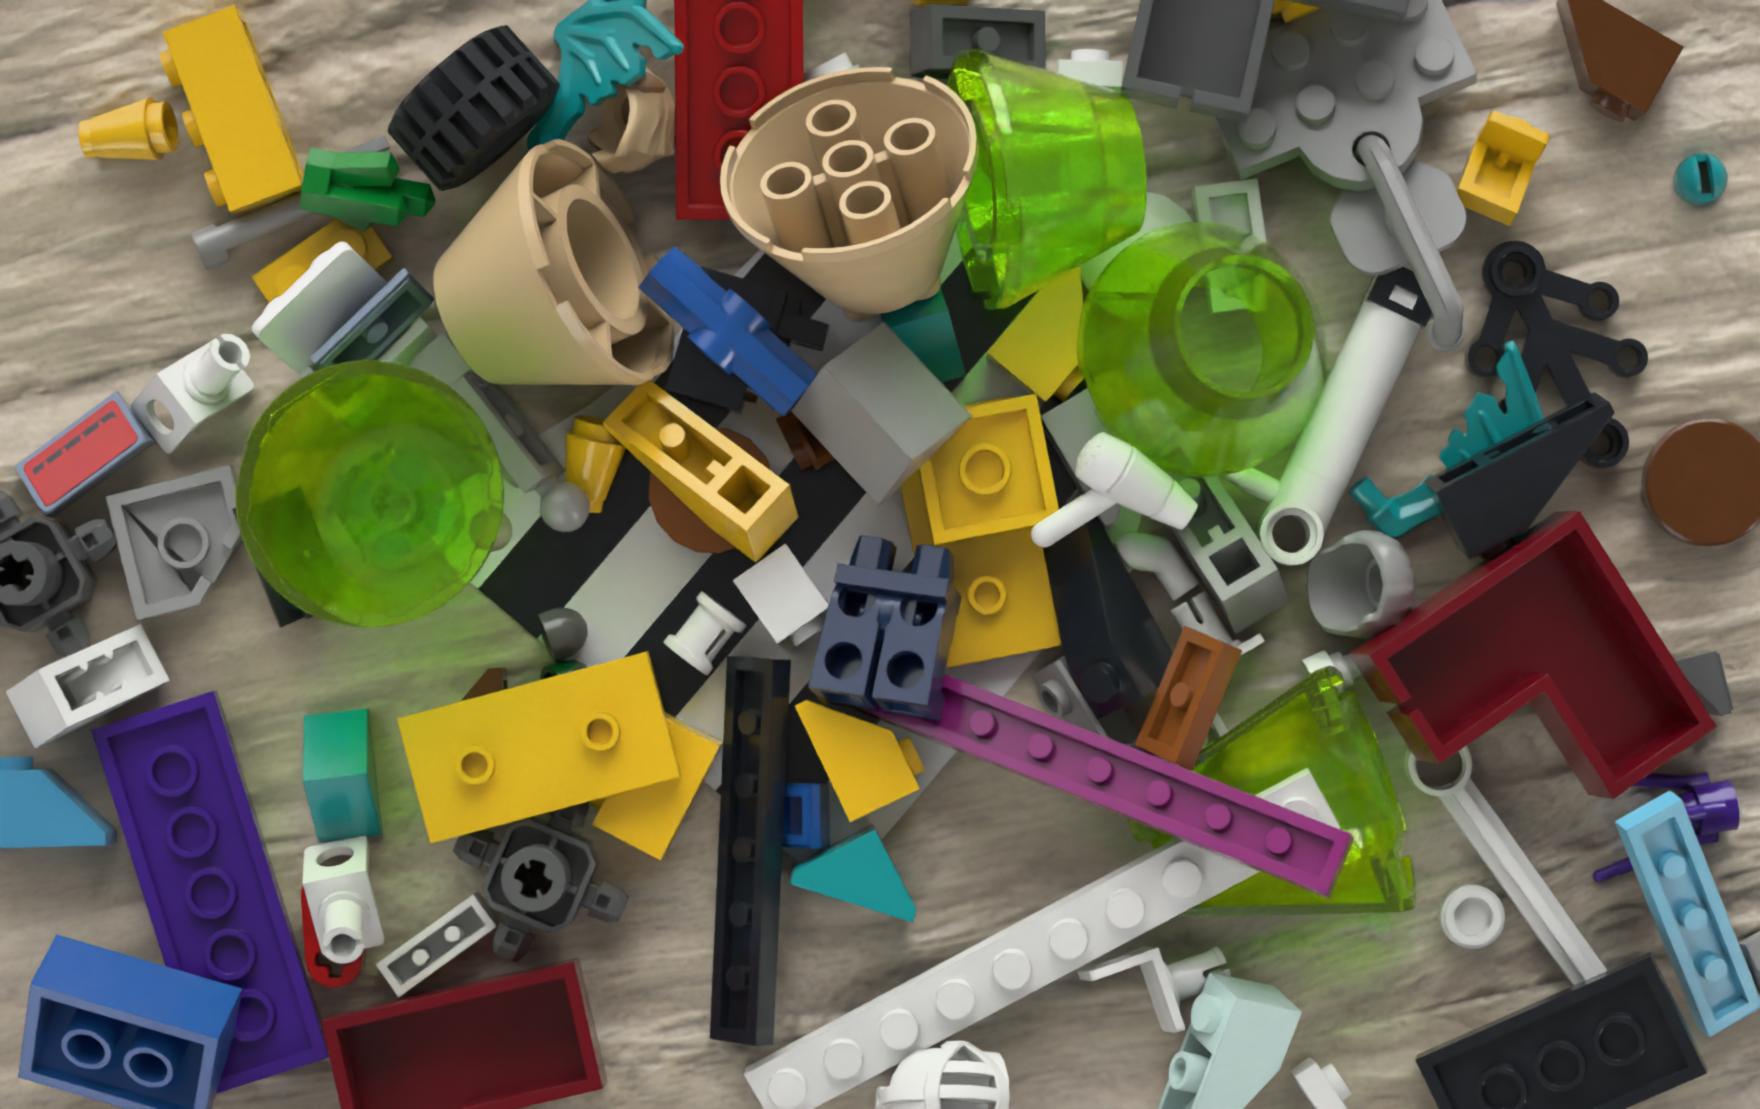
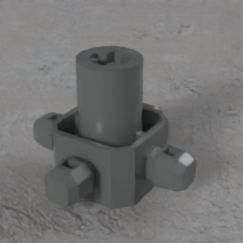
(60, 577)
(569, 864)

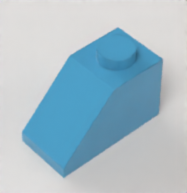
(45, 810)

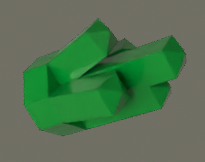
(361, 189)

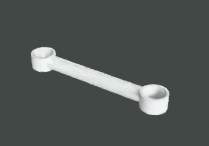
(1512, 870)

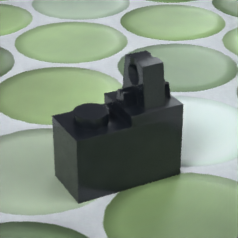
(702, 381)

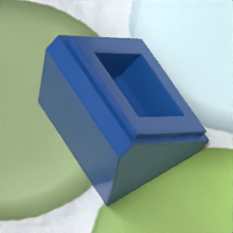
(806, 815)

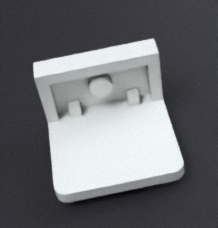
(322, 303)

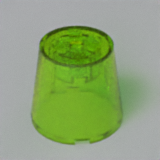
(320, 484)

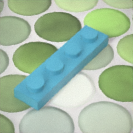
(1689, 913)

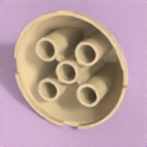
(856, 185)

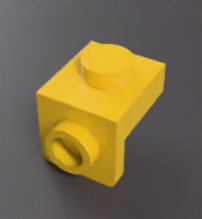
(1500, 166)

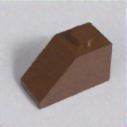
(1615, 57)

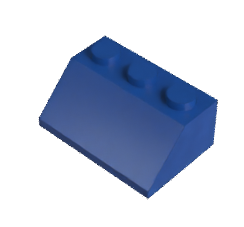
(126, 1029)

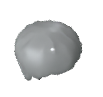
(1360, 585)

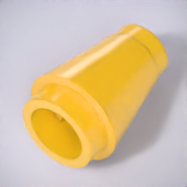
(131, 132)
(592, 458)

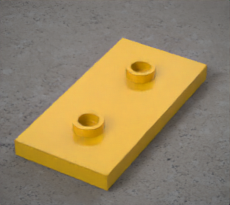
(1001, 584)
(539, 747)

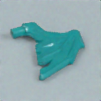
(597, 52)
(1485, 427)

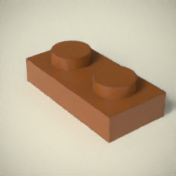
(1188, 697)

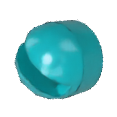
(1688, 179)

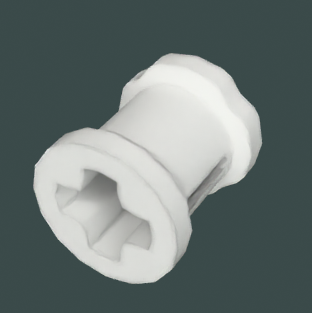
(704, 633)

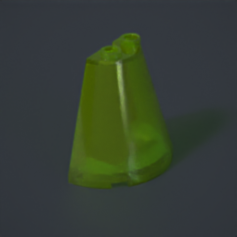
(1333, 738)

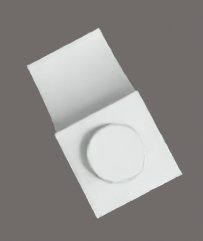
(86, 685)

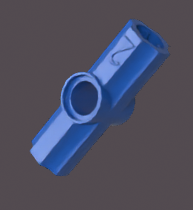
(728, 331)

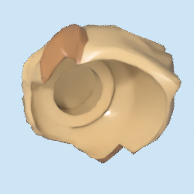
(635, 126)

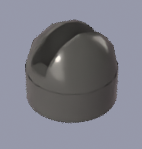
(562, 632)

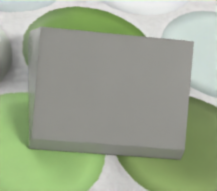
(880, 411)

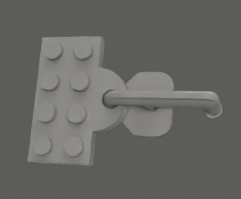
(1360, 84)

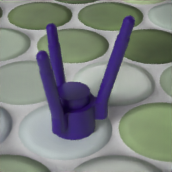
(1709, 806)

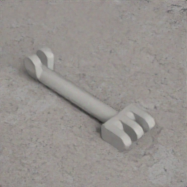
(215, 241)

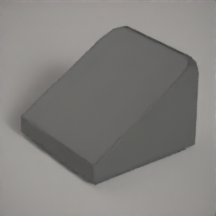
(1708, 680)

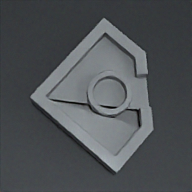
(175, 539)

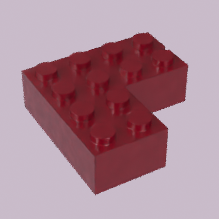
(1543, 630)
(471, 1044)

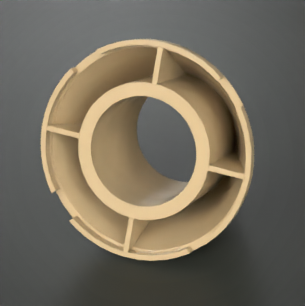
(552, 279)

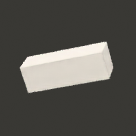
(437, 944)

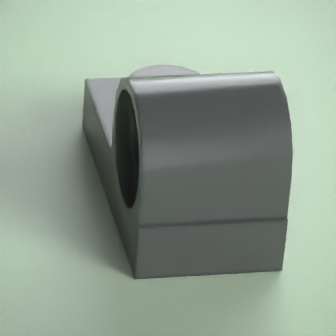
(945, 30)

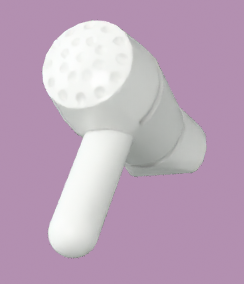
(1121, 477)

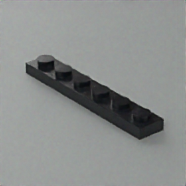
(750, 850)

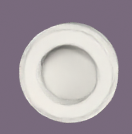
(1471, 916)

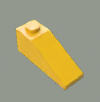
(705, 469)

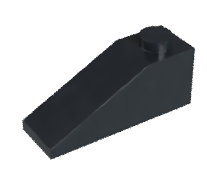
(1510, 482)
(1104, 621)

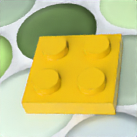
(990, 473)

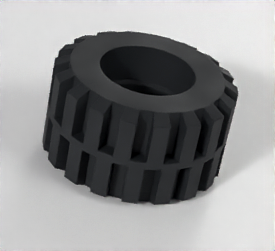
(473, 107)

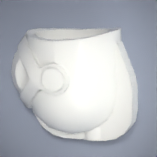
(947, 1079)

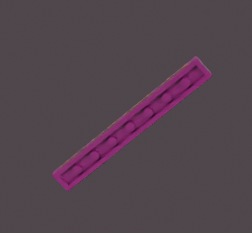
(1135, 785)

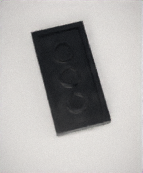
(1577, 1049)

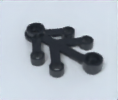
(1549, 339)

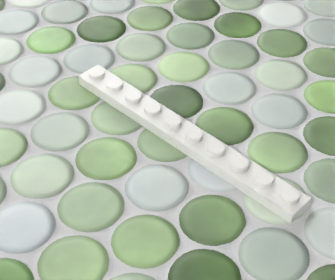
(1010, 964)

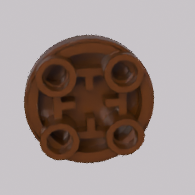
(1704, 482)

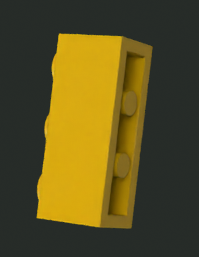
(232, 111)

